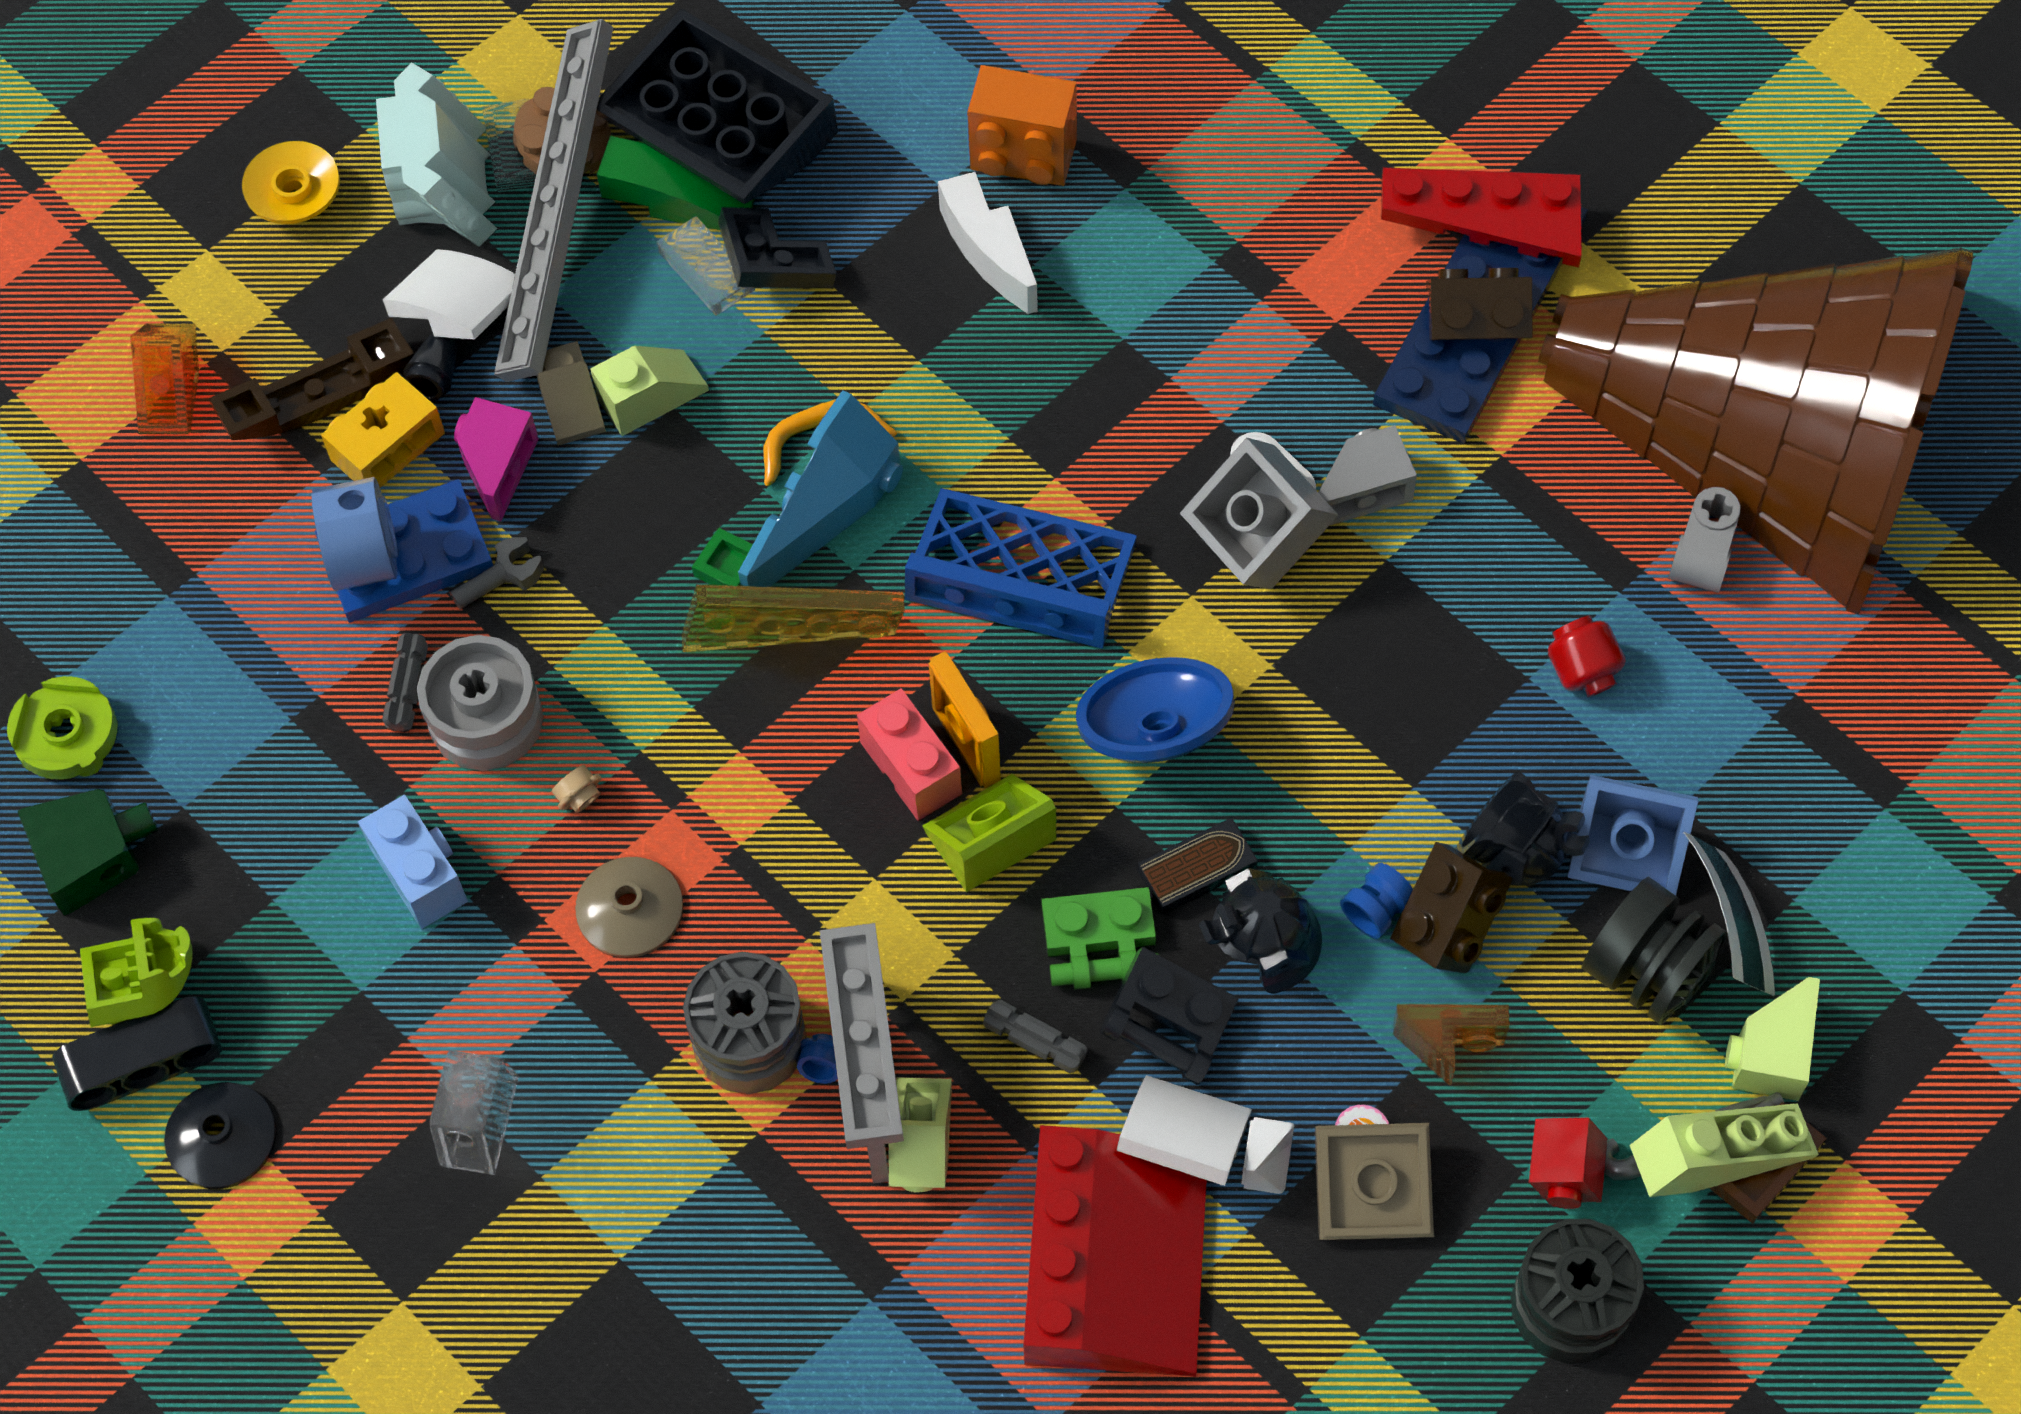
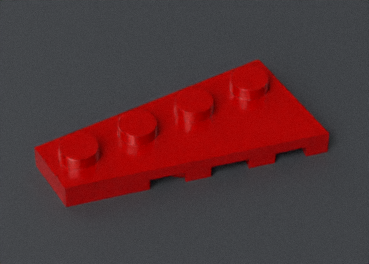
(1506, 207)

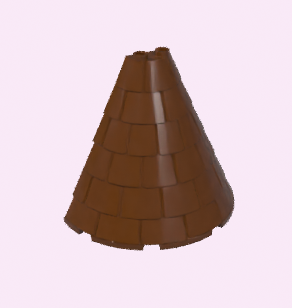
(1778, 389)

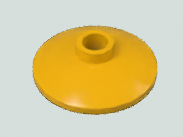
(289, 168)

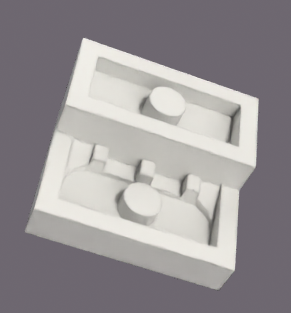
(454, 293)
(1184, 1130)

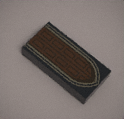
(1196, 865)

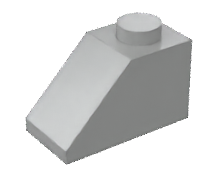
(1369, 475)

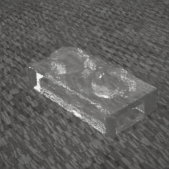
(702, 265)

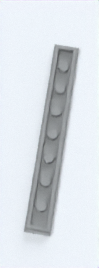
(553, 202)

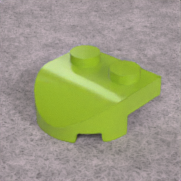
(135, 973)

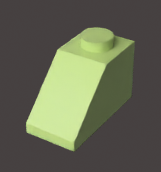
(645, 385)
(1776, 1044)
(925, 1113)

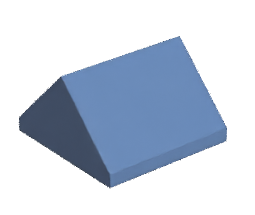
(1633, 834)

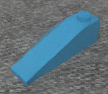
(841, 483)

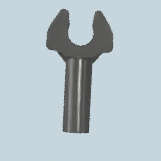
(502, 572)

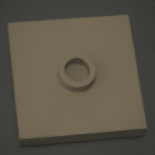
(1374, 1181)

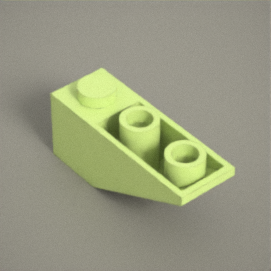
(1719, 1147)

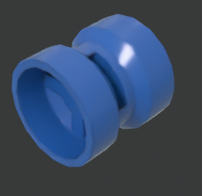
(1377, 900)

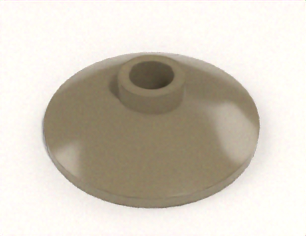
(631, 928)

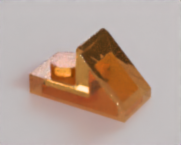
(1436, 1028)

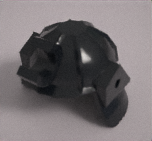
(1523, 833)
(1268, 926)

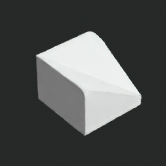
(1267, 1155)

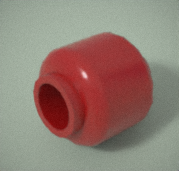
(1586, 656)

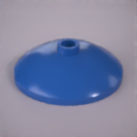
(1155, 709)

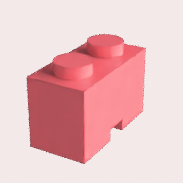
(909, 754)

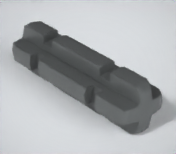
(404, 682)
(1035, 1036)

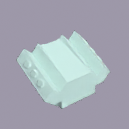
(433, 156)

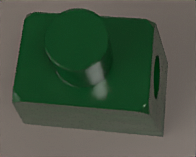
(84, 845)

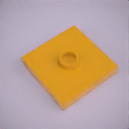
(965, 720)

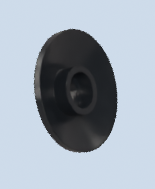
(235, 1152)

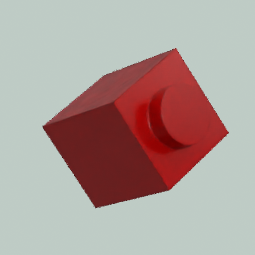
(1568, 1161)

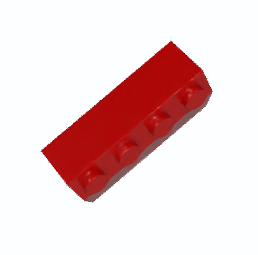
(1112, 1259)

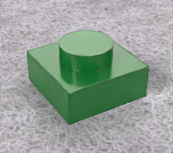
(721, 559)

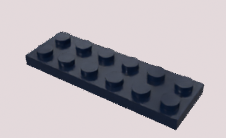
(1451, 380)

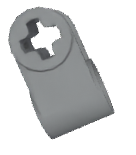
(1706, 544)

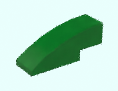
(648, 178)

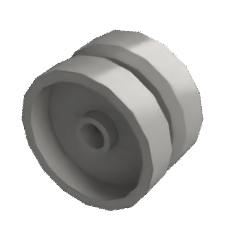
(480, 702)

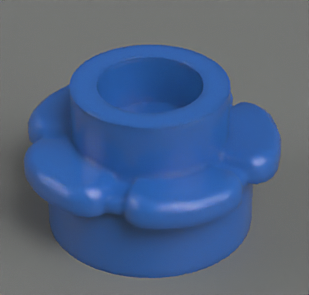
(818, 1059)

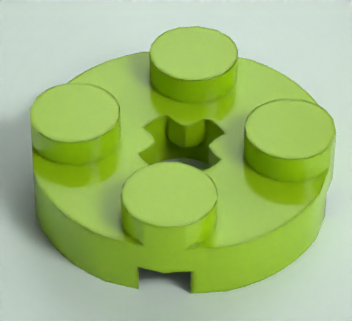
(75, 753)

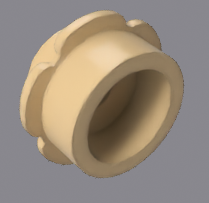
(577, 789)

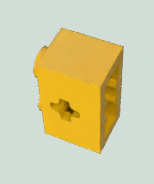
(383, 431)

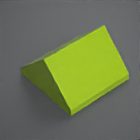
(993, 830)

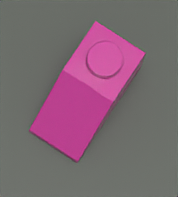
(495, 450)

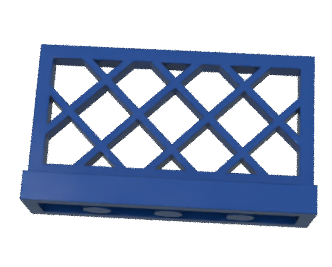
(1010, 596)

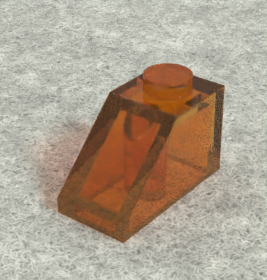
(165, 377)

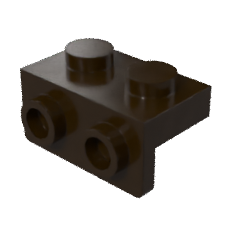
(1480, 306)
(1451, 910)

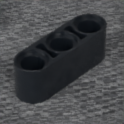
(136, 1054)

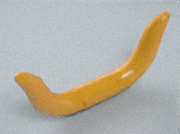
(797, 424)

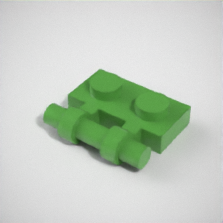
(1096, 924)

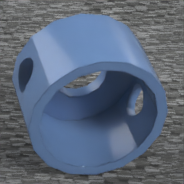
(355, 533)

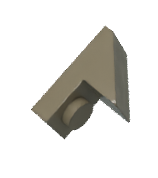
(569, 395)

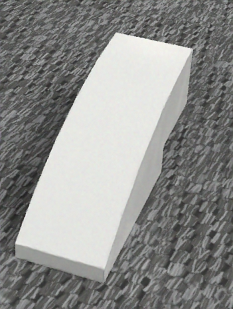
(988, 240)

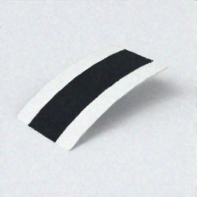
(1744, 926)

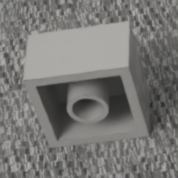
(1258, 514)

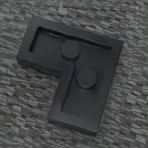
(766, 261)

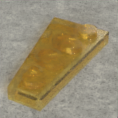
(775, 616)

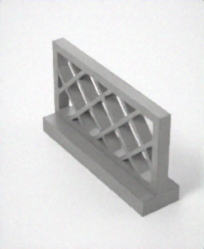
(862, 1042)

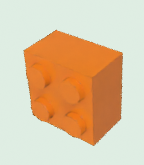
(1022, 125)

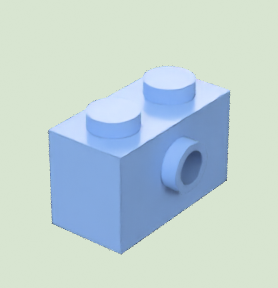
(414, 860)

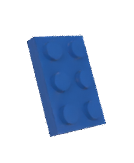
(435, 548)

